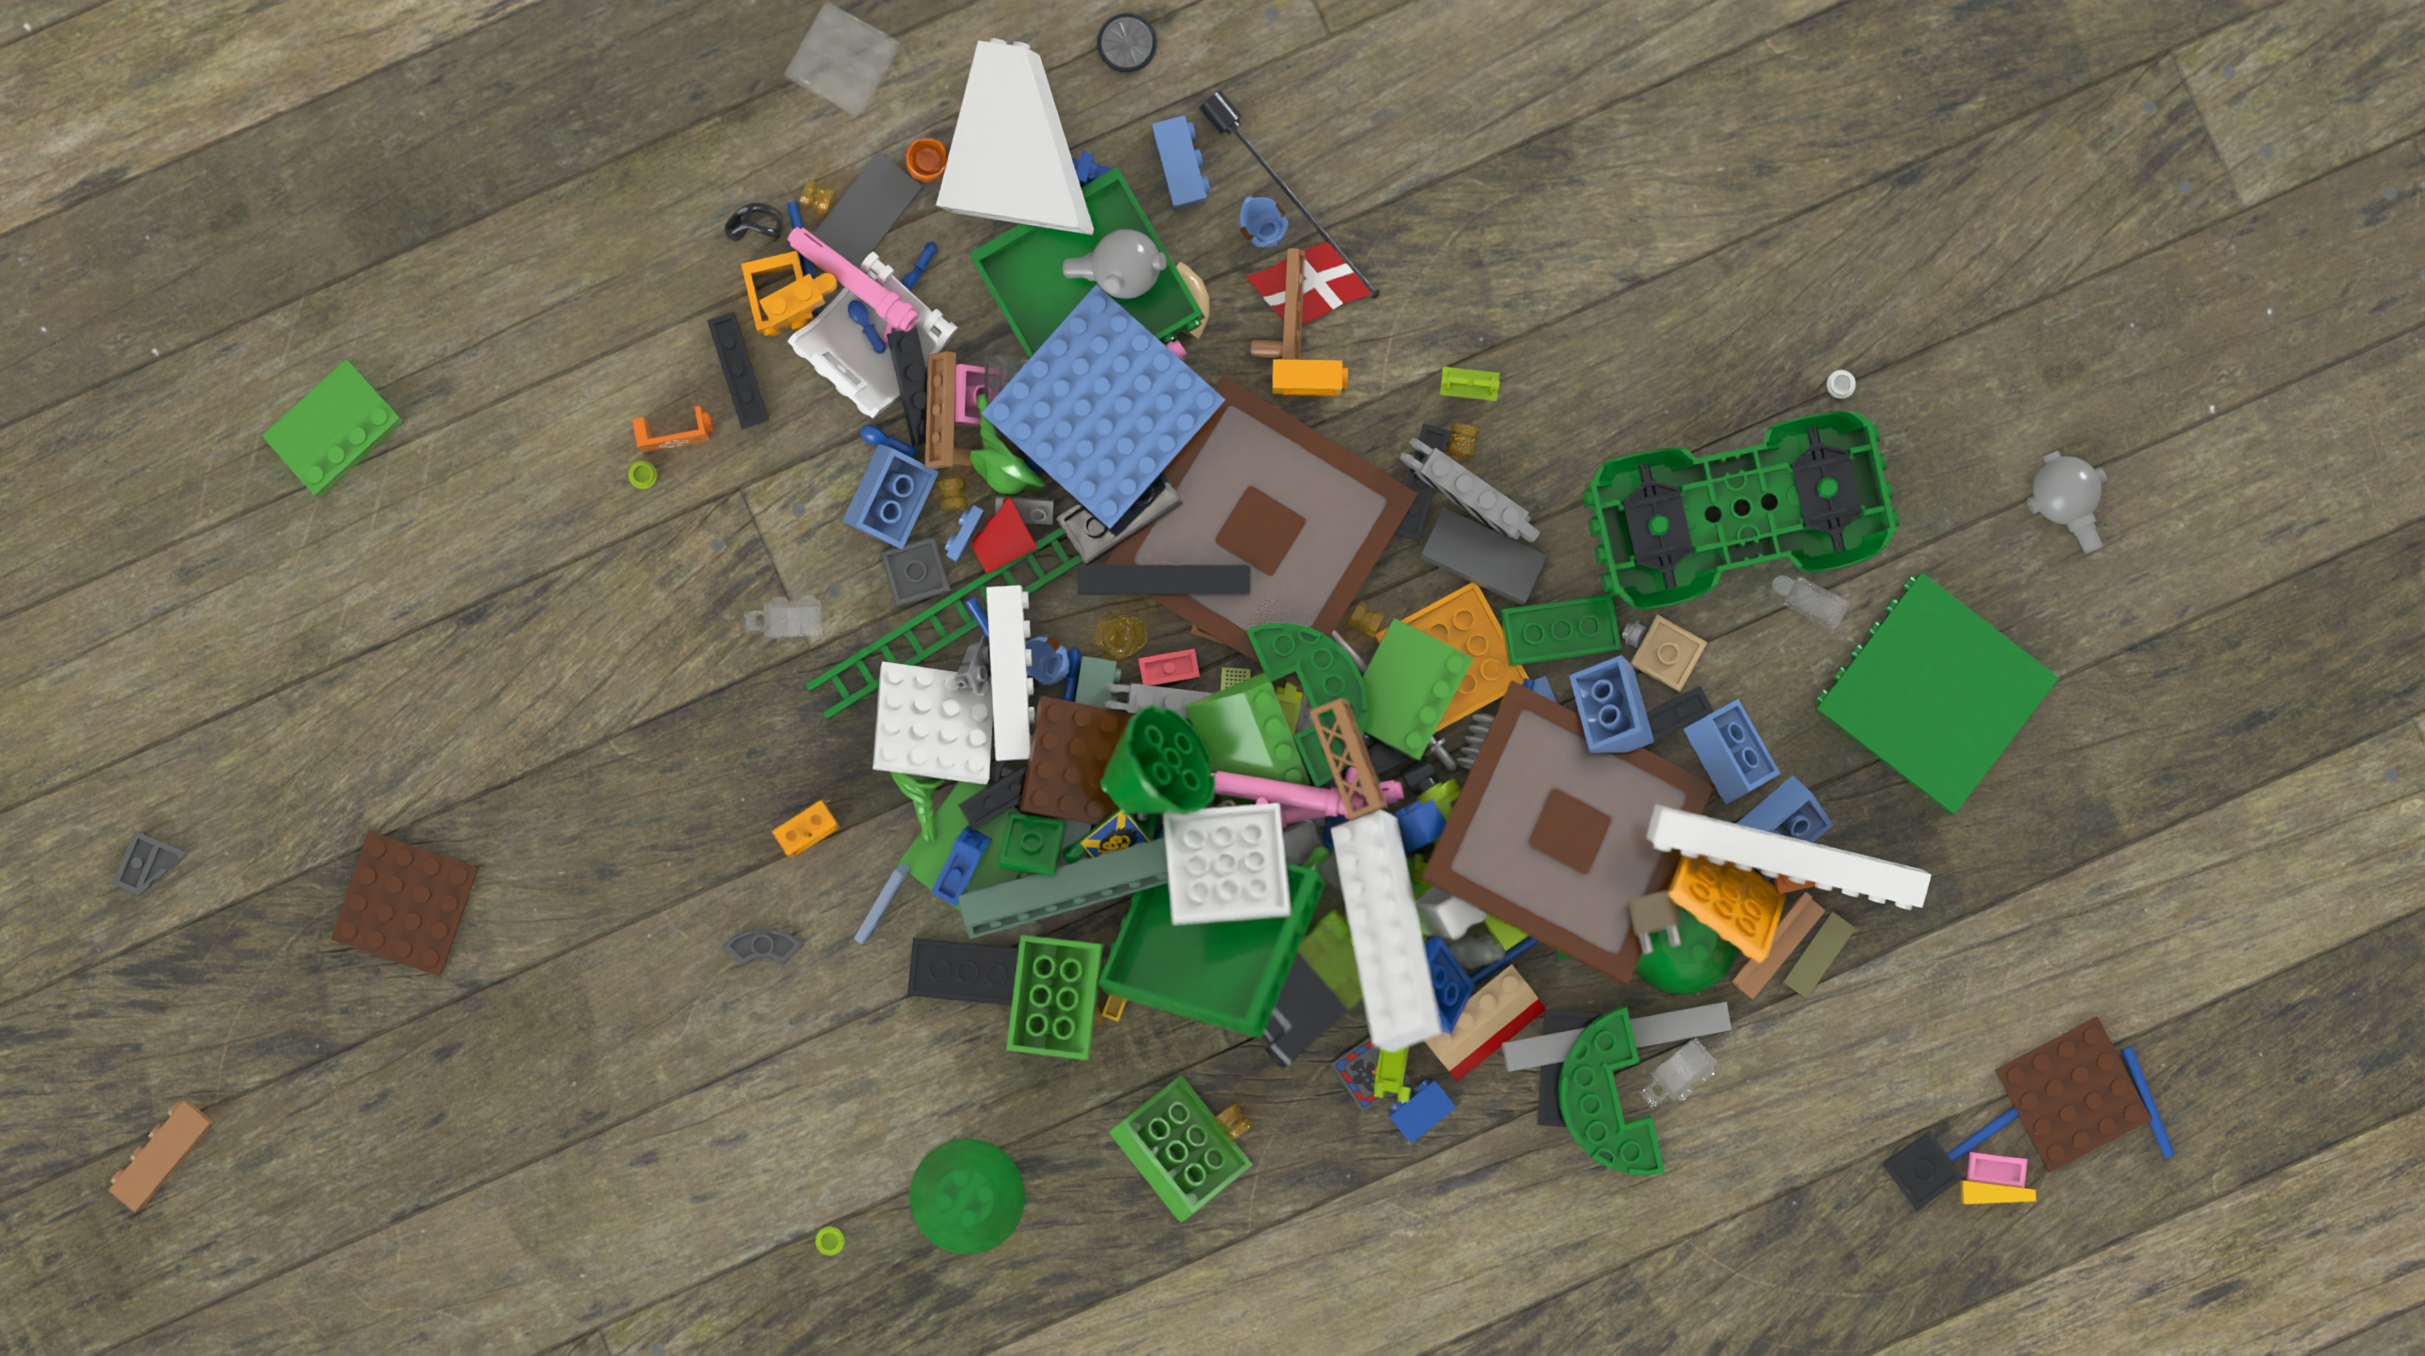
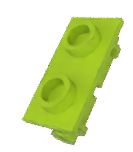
(1469, 384)

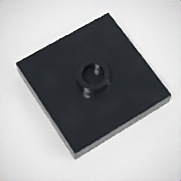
(1923, 1170)

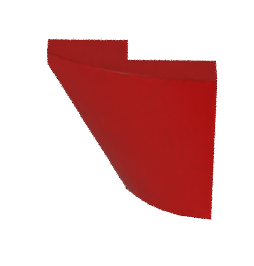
(1003, 538)

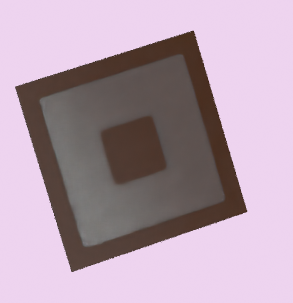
(1276, 500)
(1561, 833)

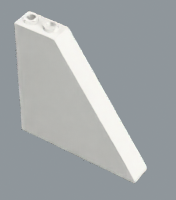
(1011, 147)

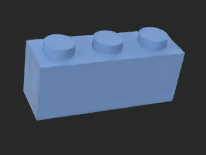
(1181, 162)

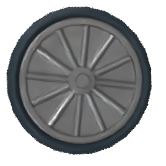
(1127, 42)

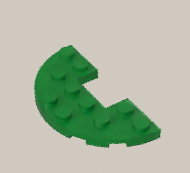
(1325, 675)
(1592, 1102)

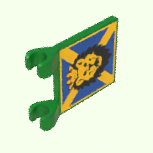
(1113, 833)

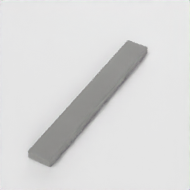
(1646, 1032)

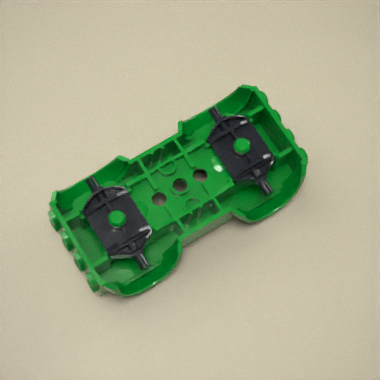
(1826, 517)

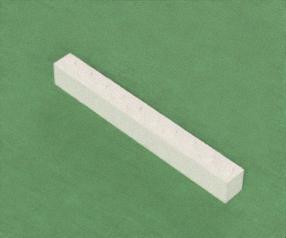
(1787, 856)

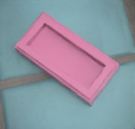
(1996, 1170)

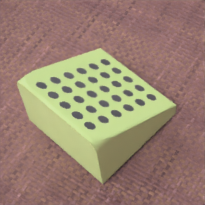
(1233, 676)

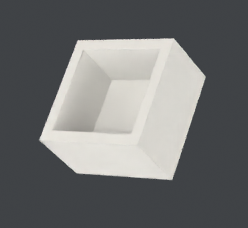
(1444, 914)

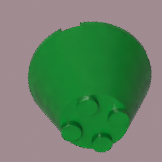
(1159, 766)
(1694, 964)
(967, 1196)

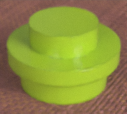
(642, 475)
(830, 1241)

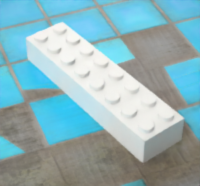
(1385, 931)

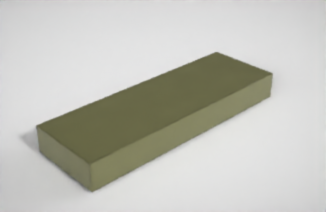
(1819, 955)

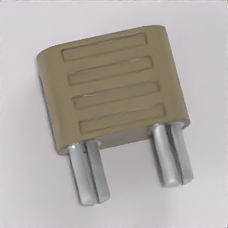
(1652, 915)

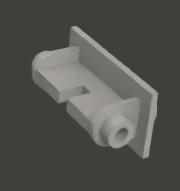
(1033, 510)
(975, 667)

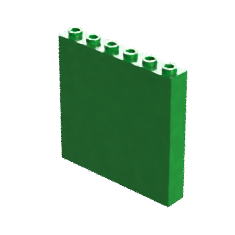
(1036, 297)
(1935, 693)
(1213, 969)

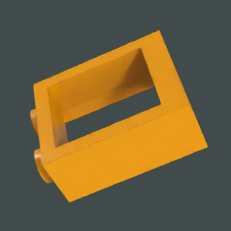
(767, 266)
(1308, 377)
(795, 833)

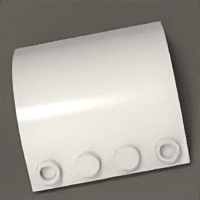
(846, 355)

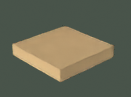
(1668, 653)

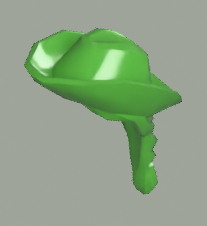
(997, 464)
(921, 791)

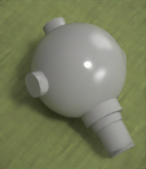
(1121, 264)
(2068, 494)

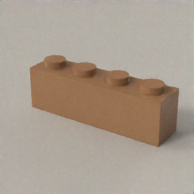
(161, 1156)

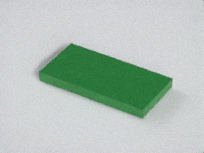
(1560, 630)

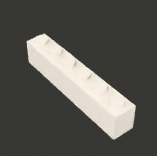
(1009, 672)

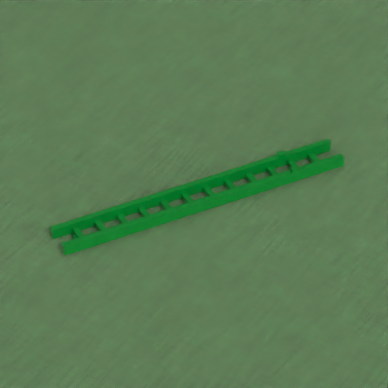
(931, 614)

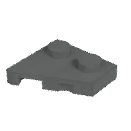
(146, 863)

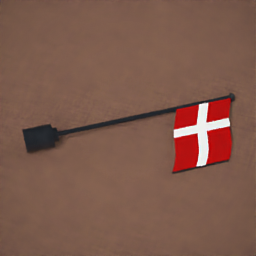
(1328, 272)

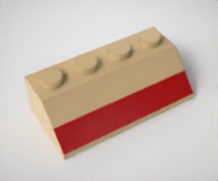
(1486, 1022)

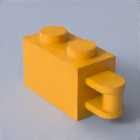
(797, 299)

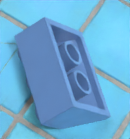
(890, 496)
(1611, 707)
(1731, 751)
(1790, 813)

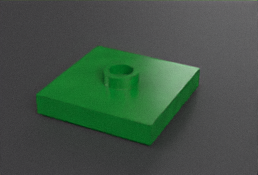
(1031, 843)

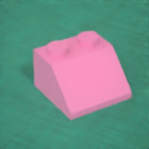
(968, 386)

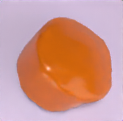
(926, 159)

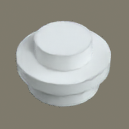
(1841, 384)

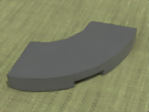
(762, 943)

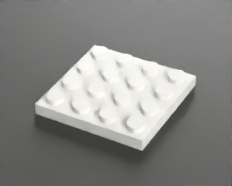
(932, 724)
(1226, 864)

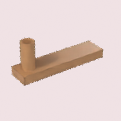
(1291, 345)
(940, 414)

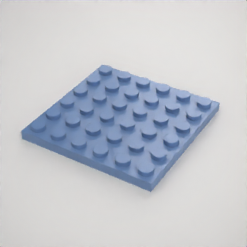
(1103, 406)

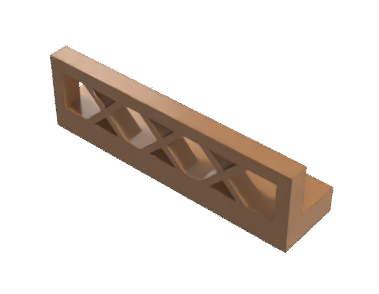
(1358, 754)
(1788, 935)

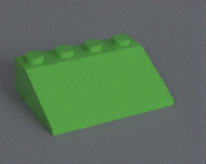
(332, 429)
(1410, 687)
(1247, 734)
(1054, 997)
(1180, 1148)

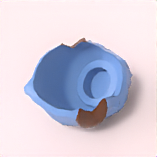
(1262, 221)
(1049, 661)

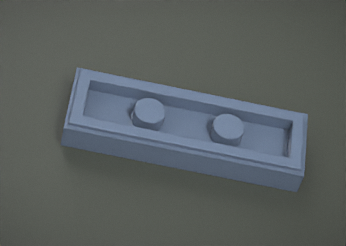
(882, 903)

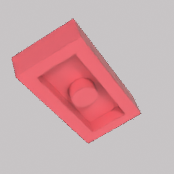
(1169, 667)

